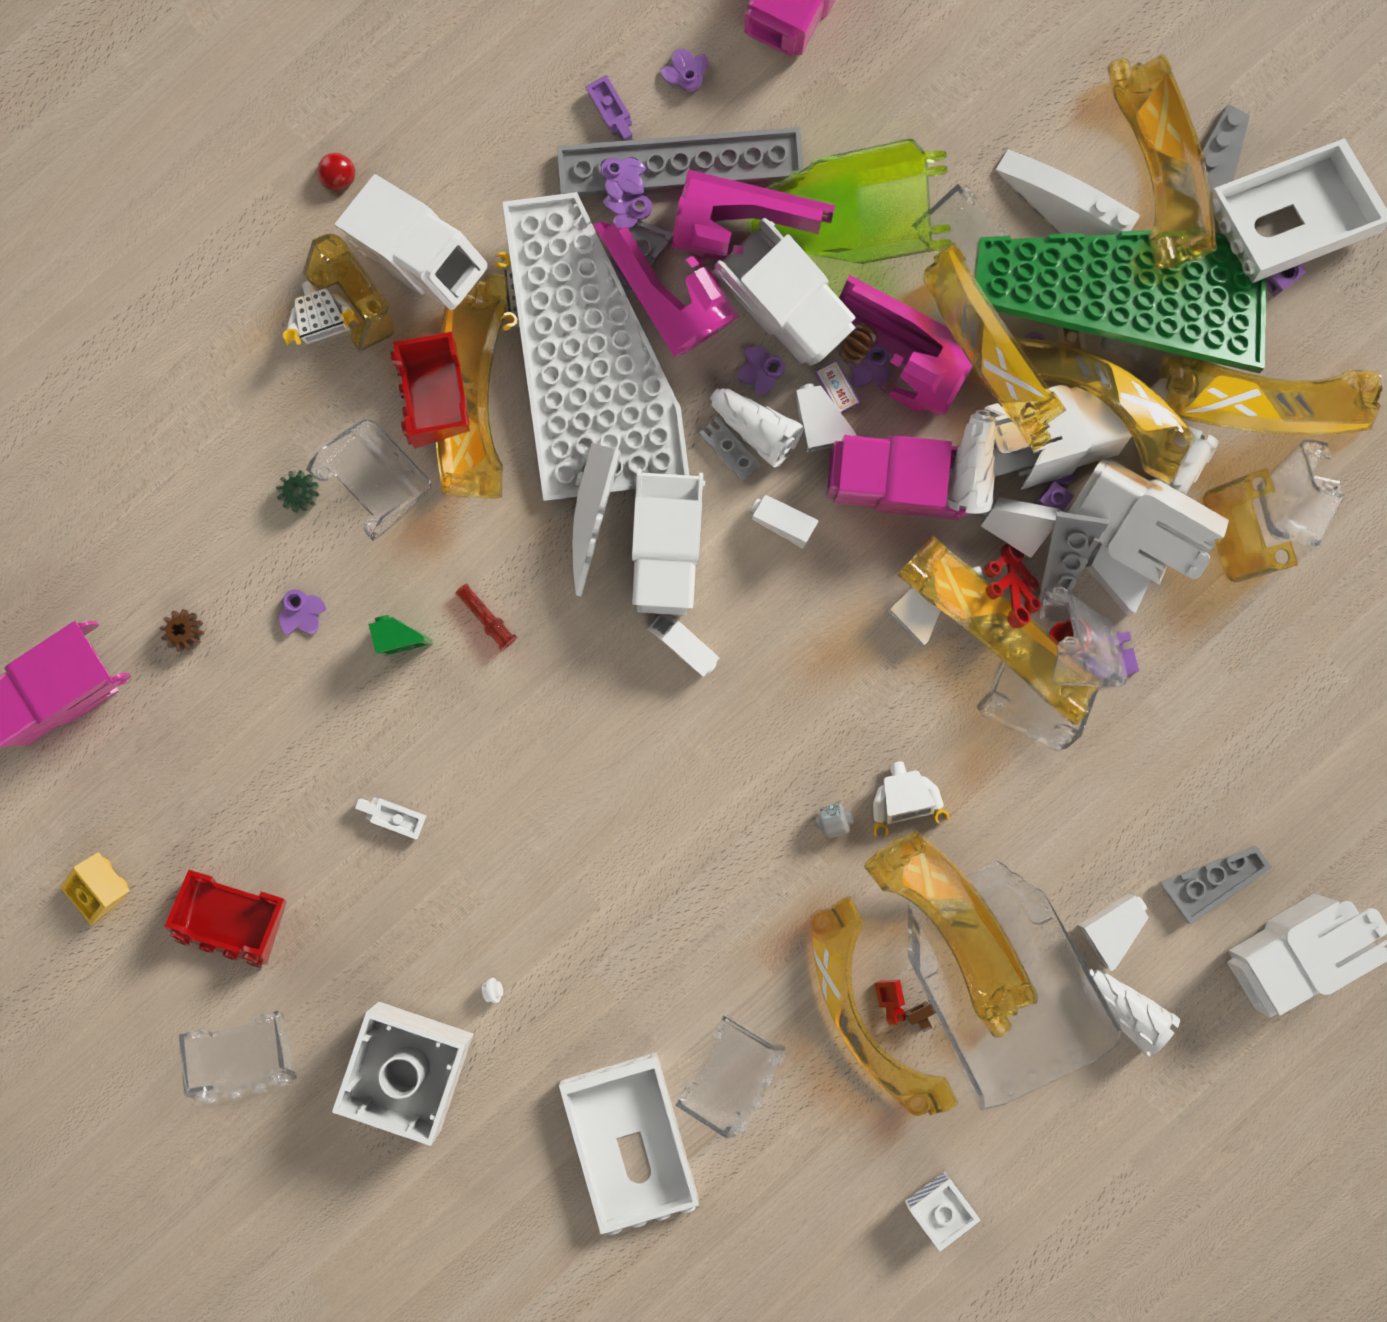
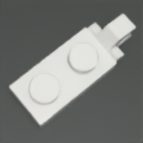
(392, 816)

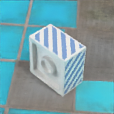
(942, 1211)

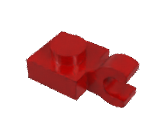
(891, 997)

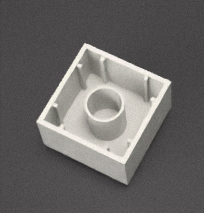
(403, 1073)

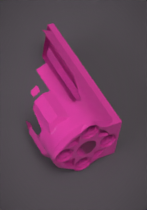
(721, 199)
(678, 324)
(925, 347)

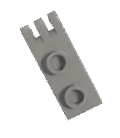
(730, 450)

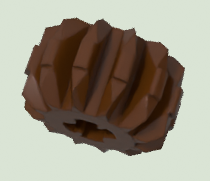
(858, 344)
(173, 634)

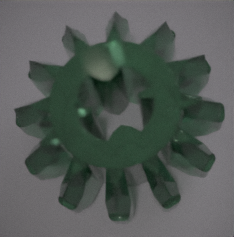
(295, 481)

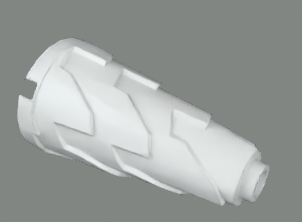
(758, 425)
(1194, 461)
(972, 472)
(1138, 1016)

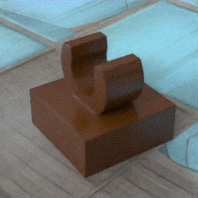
(920, 1014)

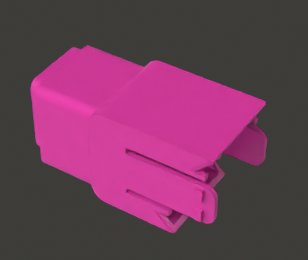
(785, 23)
(893, 475)
(53, 685)

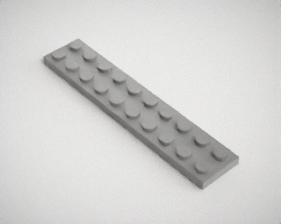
(732, 156)

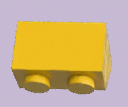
(94, 888)

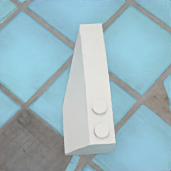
(1064, 199)
(591, 504)

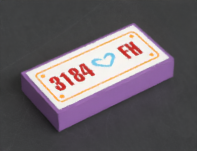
(837, 386)

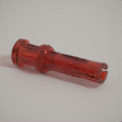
(495, 627)

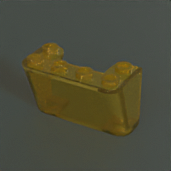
(334, 263)
(1243, 546)

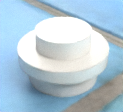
(492, 990)

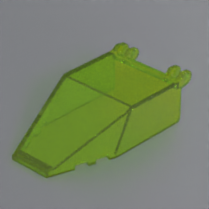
(877, 201)

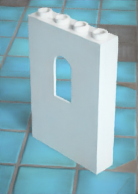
(1326, 192)
(620, 1103)

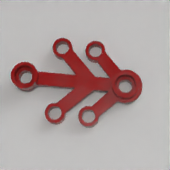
(1010, 556)

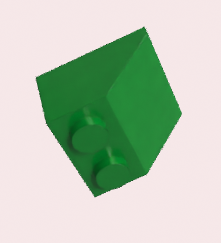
(395, 636)

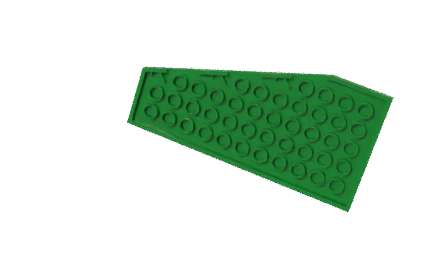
(1117, 293)

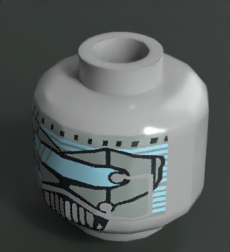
(834, 821)

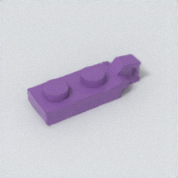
(610, 107)

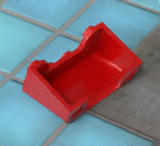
(430, 388)
(225, 919)

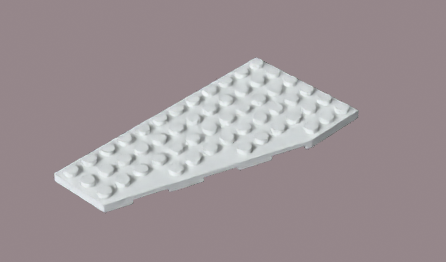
(585, 352)

